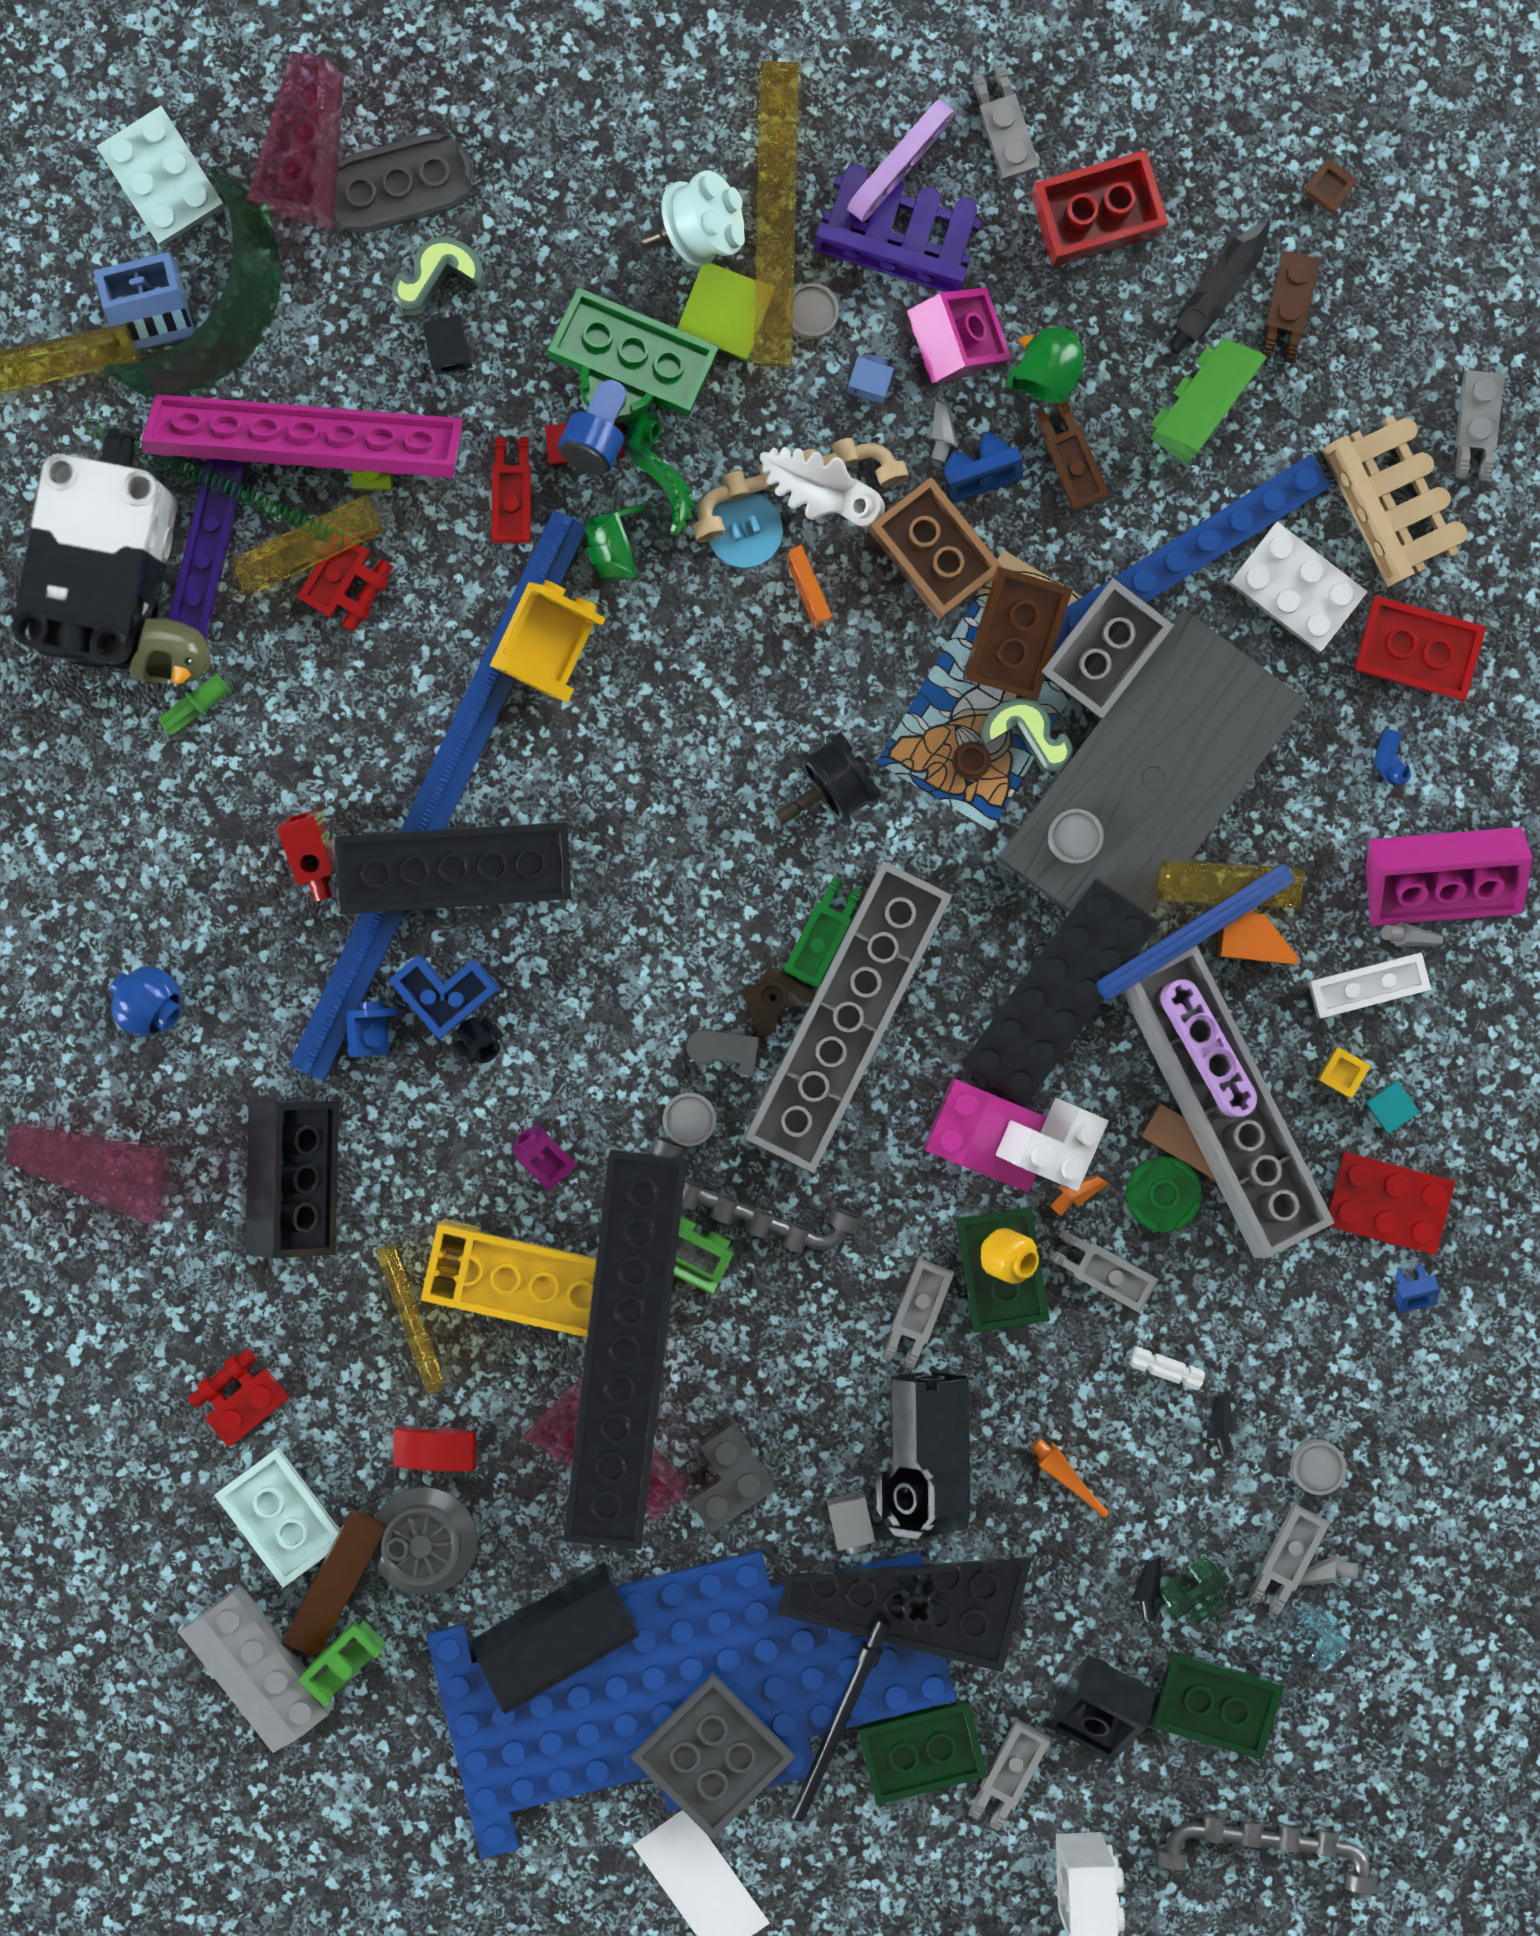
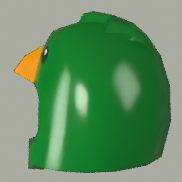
(1049, 366)

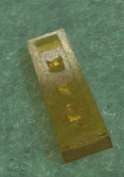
(66, 357)
(300, 550)
(1217, 881)
(410, 1318)

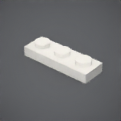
(1369, 985)

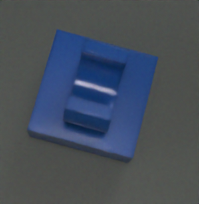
(1415, 1293)

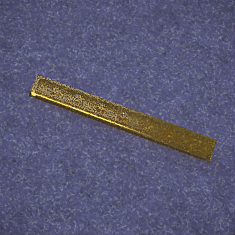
(776, 214)

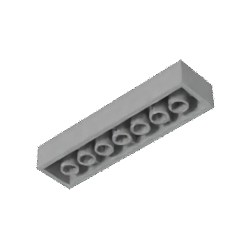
(848, 1016)
(1249, 1154)

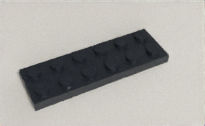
(452, 867)
(1059, 992)

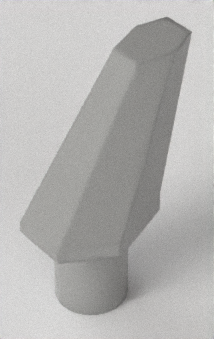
(942, 433)
(1407, 935)
(1329, 1571)

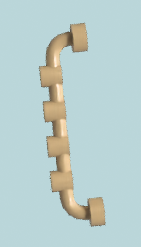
(737, 487)

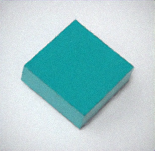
(1391, 1107)

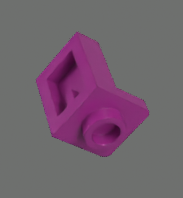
(542, 1156)

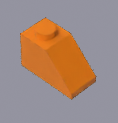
(1254, 939)

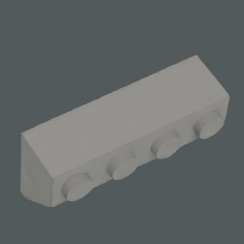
(255, 1668)

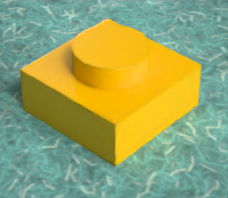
(1343, 1072)

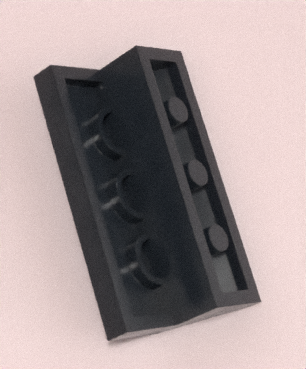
(554, 1638)

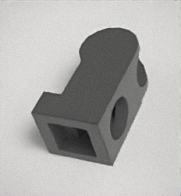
(711, 1045)

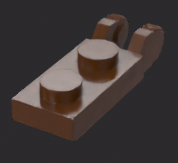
(1290, 302)
(1072, 460)

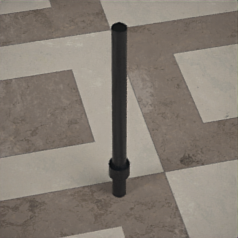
(868, 1657)

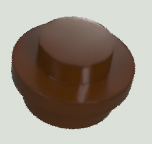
(971, 760)

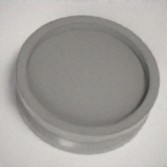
(814, 311)
(1075, 836)
(689, 1119)
(1318, 1467)

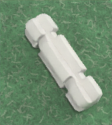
(1167, 1368)

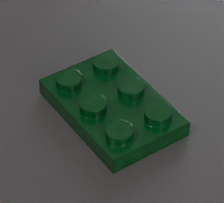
(991, 1300)
(1216, 1705)
(922, 1751)

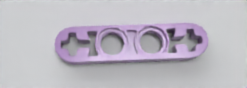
(901, 160)
(1214, 1044)

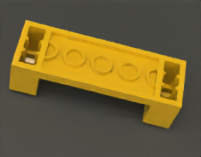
(509, 1279)

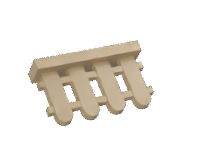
(1374, 509)

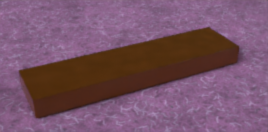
(334, 1583)

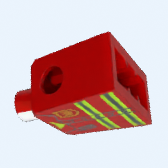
(304, 836)

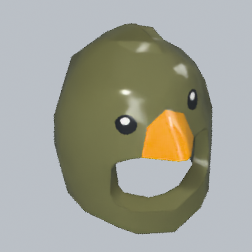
(170, 653)

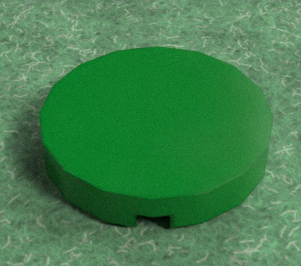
(1163, 1194)

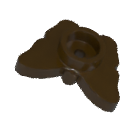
(787, 992)

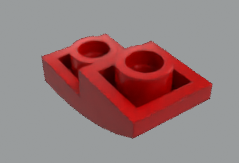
(434, 1450)

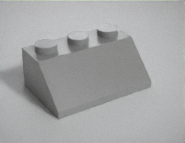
(1107, 648)

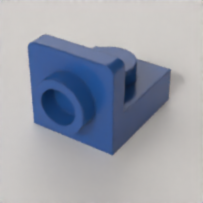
(368, 1029)

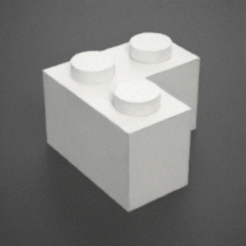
(1060, 1149)

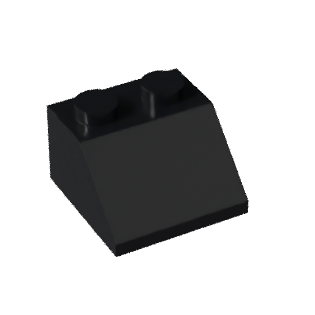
(1102, 1708)

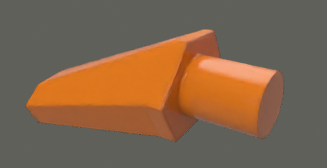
(1088, 1188)

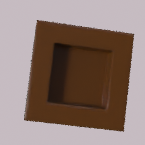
(1329, 186)

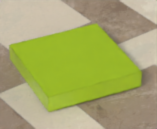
(721, 310)

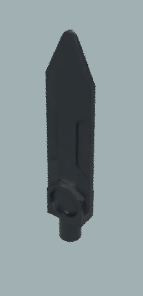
(1219, 286)

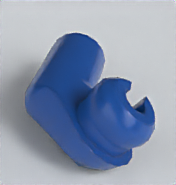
(1387, 760)

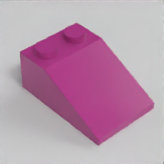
(972, 1128)

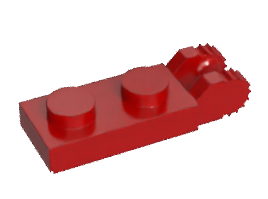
(511, 495)

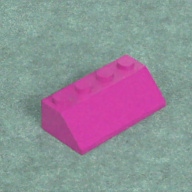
(1447, 876)

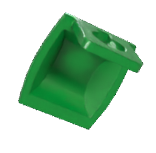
(609, 545)

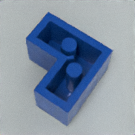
(443, 1003)

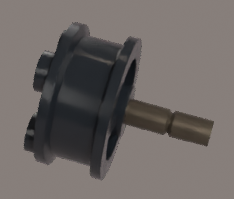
(836, 780)

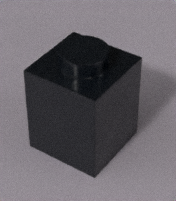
(447, 343)

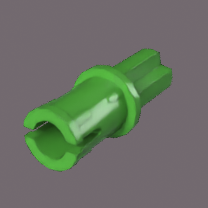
(194, 704)

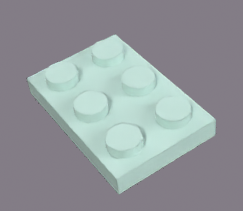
(160, 176)
(279, 1516)

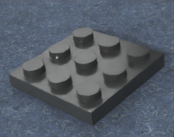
(712, 1755)

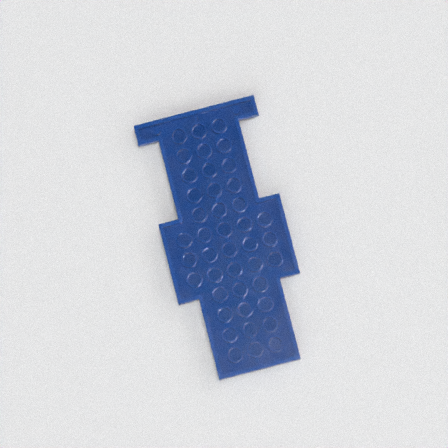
(688, 1626)

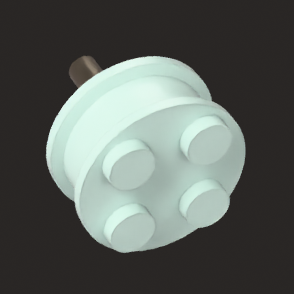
(700, 219)

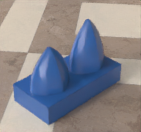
(995, 468)

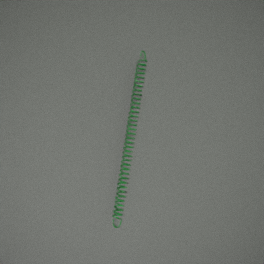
(226, 487)

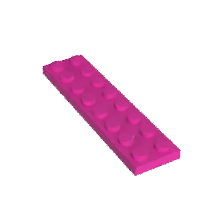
(303, 436)

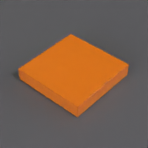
(808, 588)

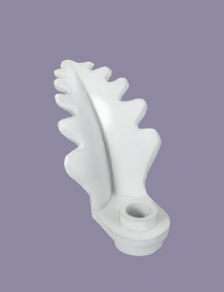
(821, 486)

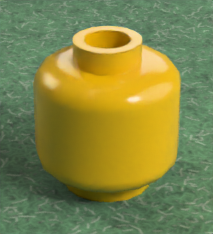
(1009, 1256)

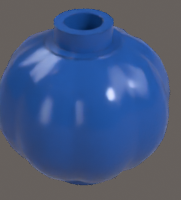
(145, 1001)

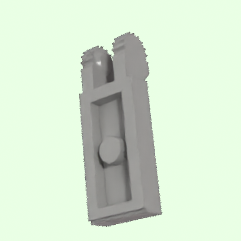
(1005, 127)
(1478, 421)
(1107, 1272)
(918, 1309)
(1289, 1556)
(1011, 1771)

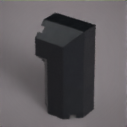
(930, 1456)

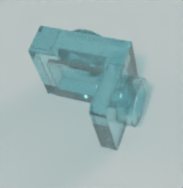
(1325, 1624)

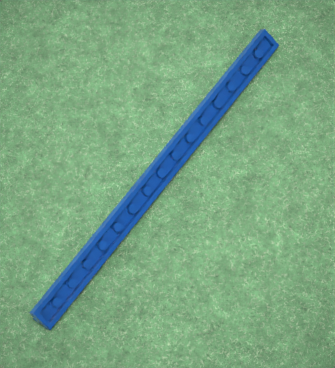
(432, 807)

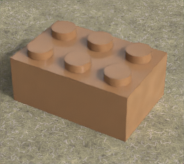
(934, 548)

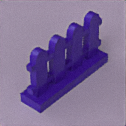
(893, 253)

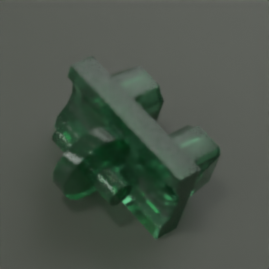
(1210, 1581)

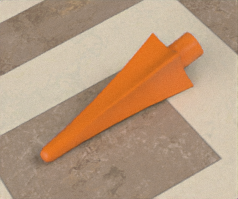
(1054, 1463)

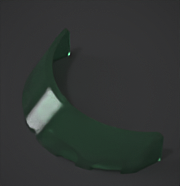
(237, 320)

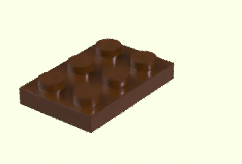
(1017, 633)

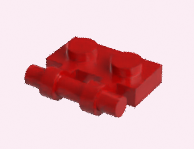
(333, 578)
(246, 1406)

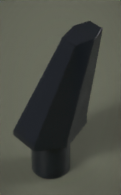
(1221, 1423)
(1148, 1587)

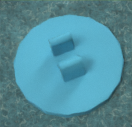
(751, 531)

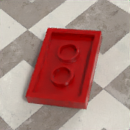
(1419, 648)
(1389, 1202)

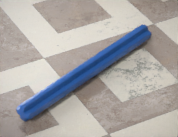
(1195, 932)

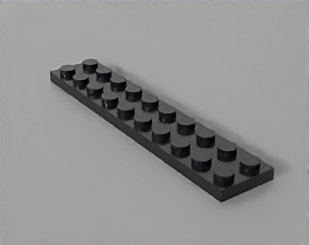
(625, 1349)

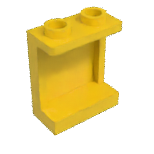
(546, 639)

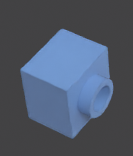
(870, 378)

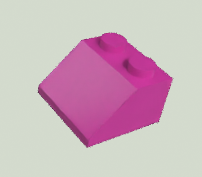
(958, 334)

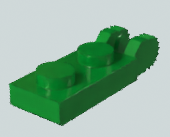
(821, 937)

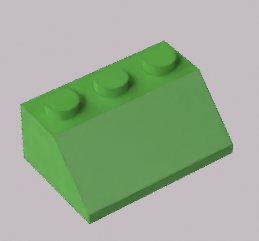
(1205, 398)

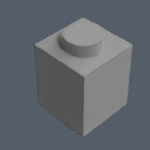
(851, 1522)

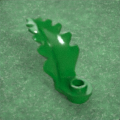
(642, 434)

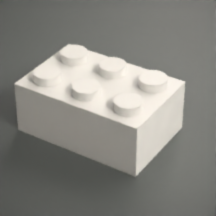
(1088, 1885)

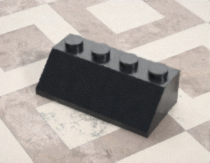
(292, 1178)

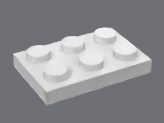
(1297, 587)

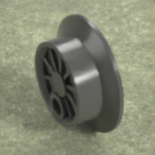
(425, 1541)

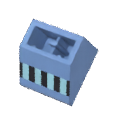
(148, 299)

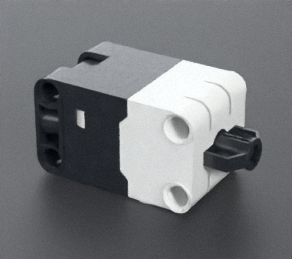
(94, 557)

